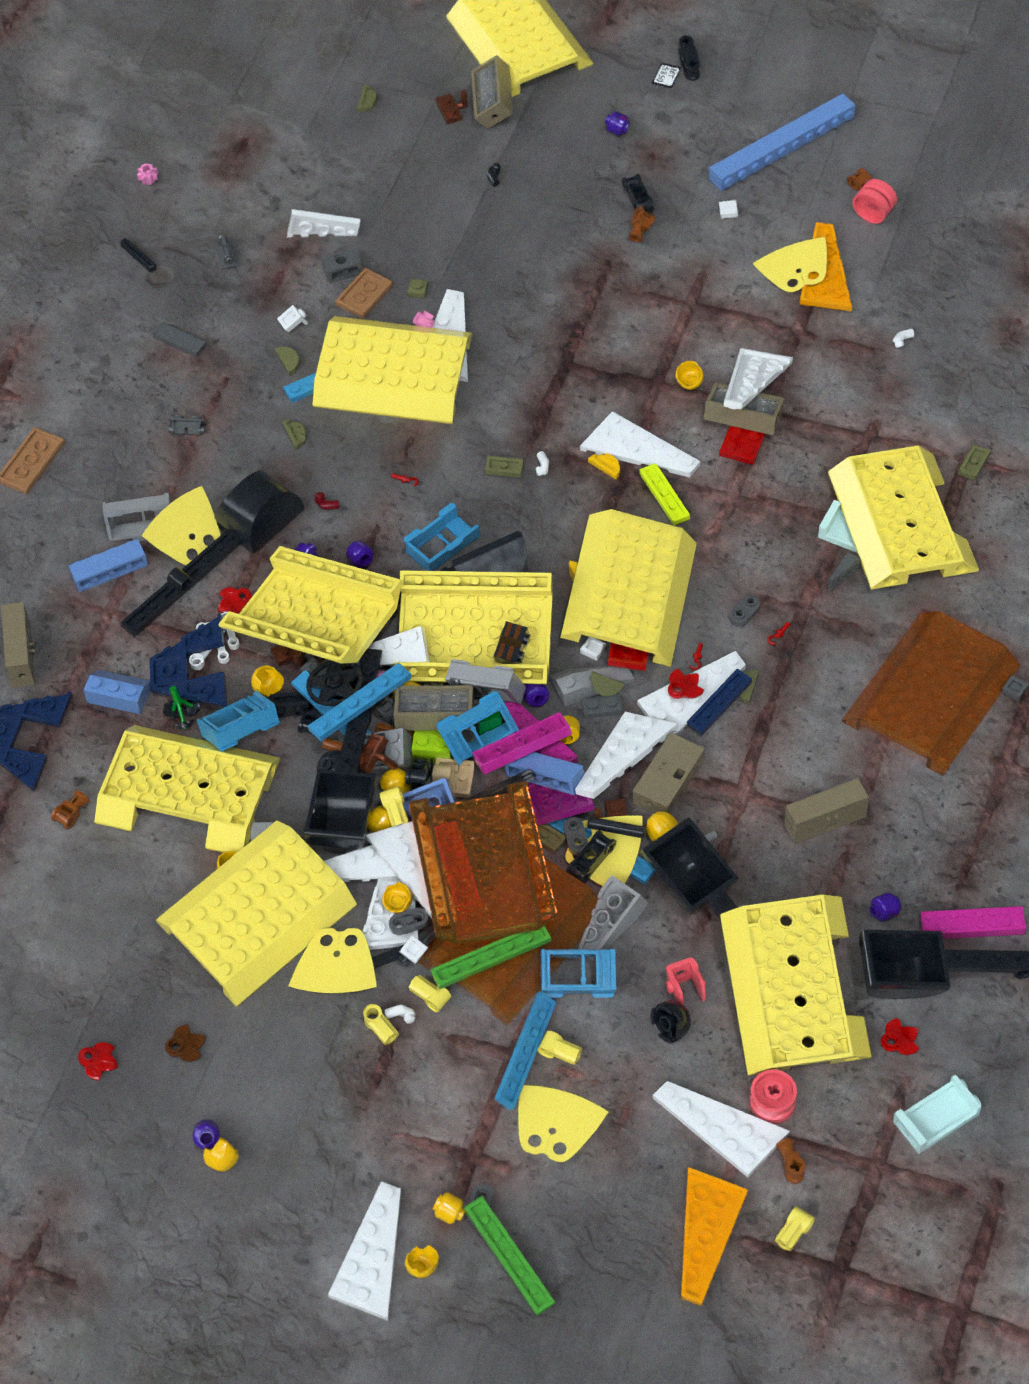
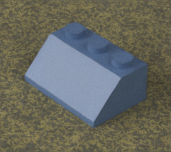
(117, 691)
(437, 792)

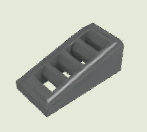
(844, 570)

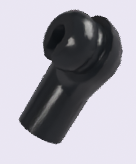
(492, 174)

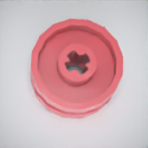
(874, 201)
(773, 1096)

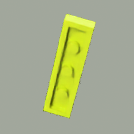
(664, 494)

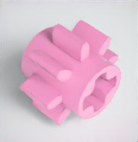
(147, 174)
(424, 319)

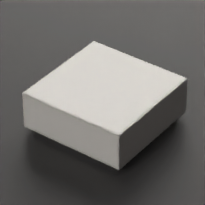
(728, 209)
(593, 648)
(413, 949)

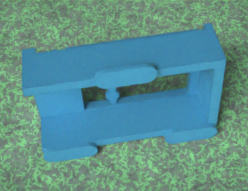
(448, 520)
(238, 720)
(452, 726)
(605, 973)

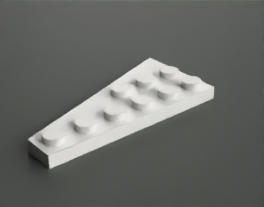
(452, 317)
(752, 374)
(637, 446)
(711, 677)
(401, 853)
(377, 924)
(730, 1132)
(369, 1264)

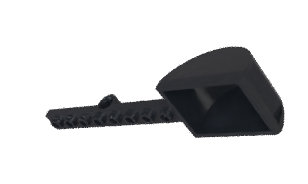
(248, 518)
(502, 555)
(344, 796)
(693, 871)
(918, 966)

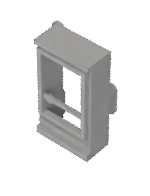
(135, 529)
(487, 680)

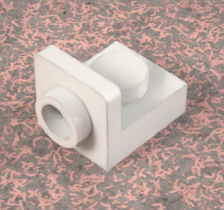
(292, 318)

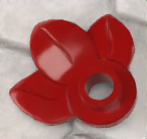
(231, 600)
(685, 684)
(901, 1036)
(100, 1060)

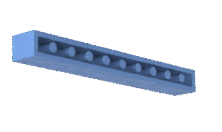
(781, 142)

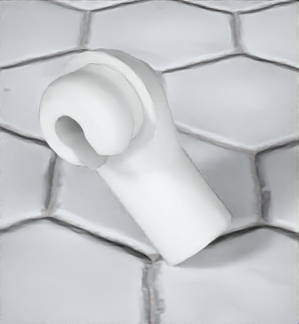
(902, 335)
(544, 461)
(401, 1010)

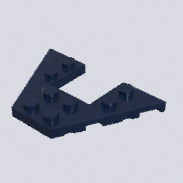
(172, 668)
(24, 764)

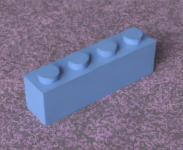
(108, 565)
(548, 771)

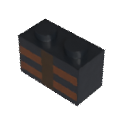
(512, 644)

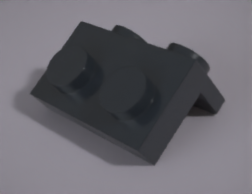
(290, 704)

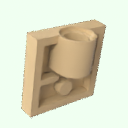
(459, 775)

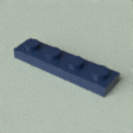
(719, 701)

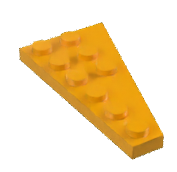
(832, 290)
(709, 1221)

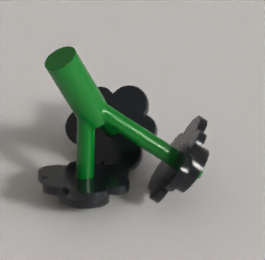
(175, 709)

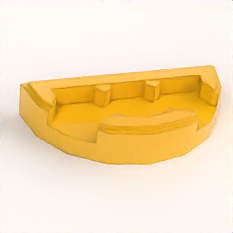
(607, 464)

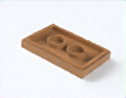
(364, 293)

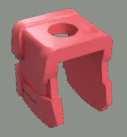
(690, 972)

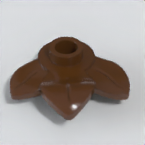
(188, 1044)

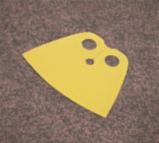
(782, 264)
(178, 520)
(621, 859)
(325, 973)
(567, 1113)

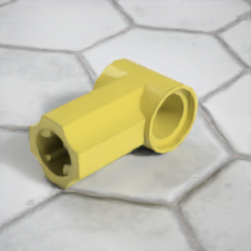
(393, 803)
(430, 993)
(380, 1026)
(555, 1046)
(797, 1224)

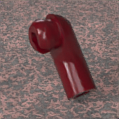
(322, 502)

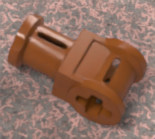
(858, 179)
(641, 222)
(68, 812)
(792, 1162)

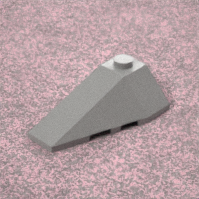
(575, 684)
(614, 913)

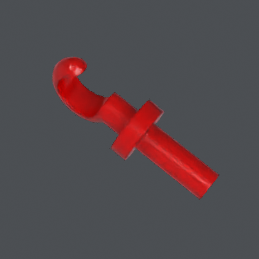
(404, 478)
(779, 633)
(697, 656)

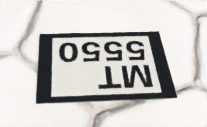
(666, 75)

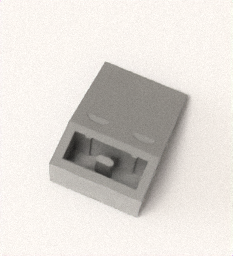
(397, 749)

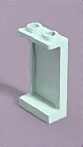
(835, 529)
(938, 1114)

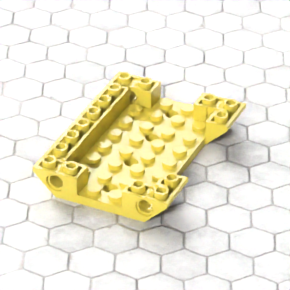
(880, 518)
(190, 764)
(768, 985)

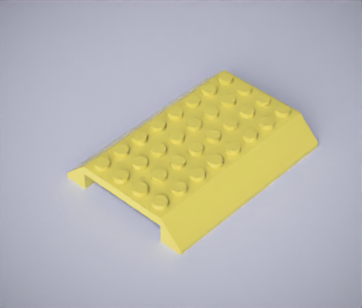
(521, 33)
(390, 369)
(630, 583)
(318, 606)
(467, 615)
(258, 910)

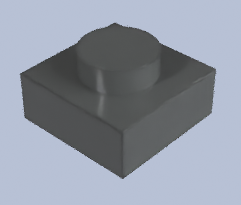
(1014, 688)

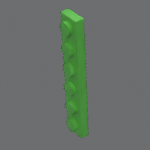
(488, 956)
(509, 1256)

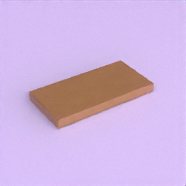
(30, 460)

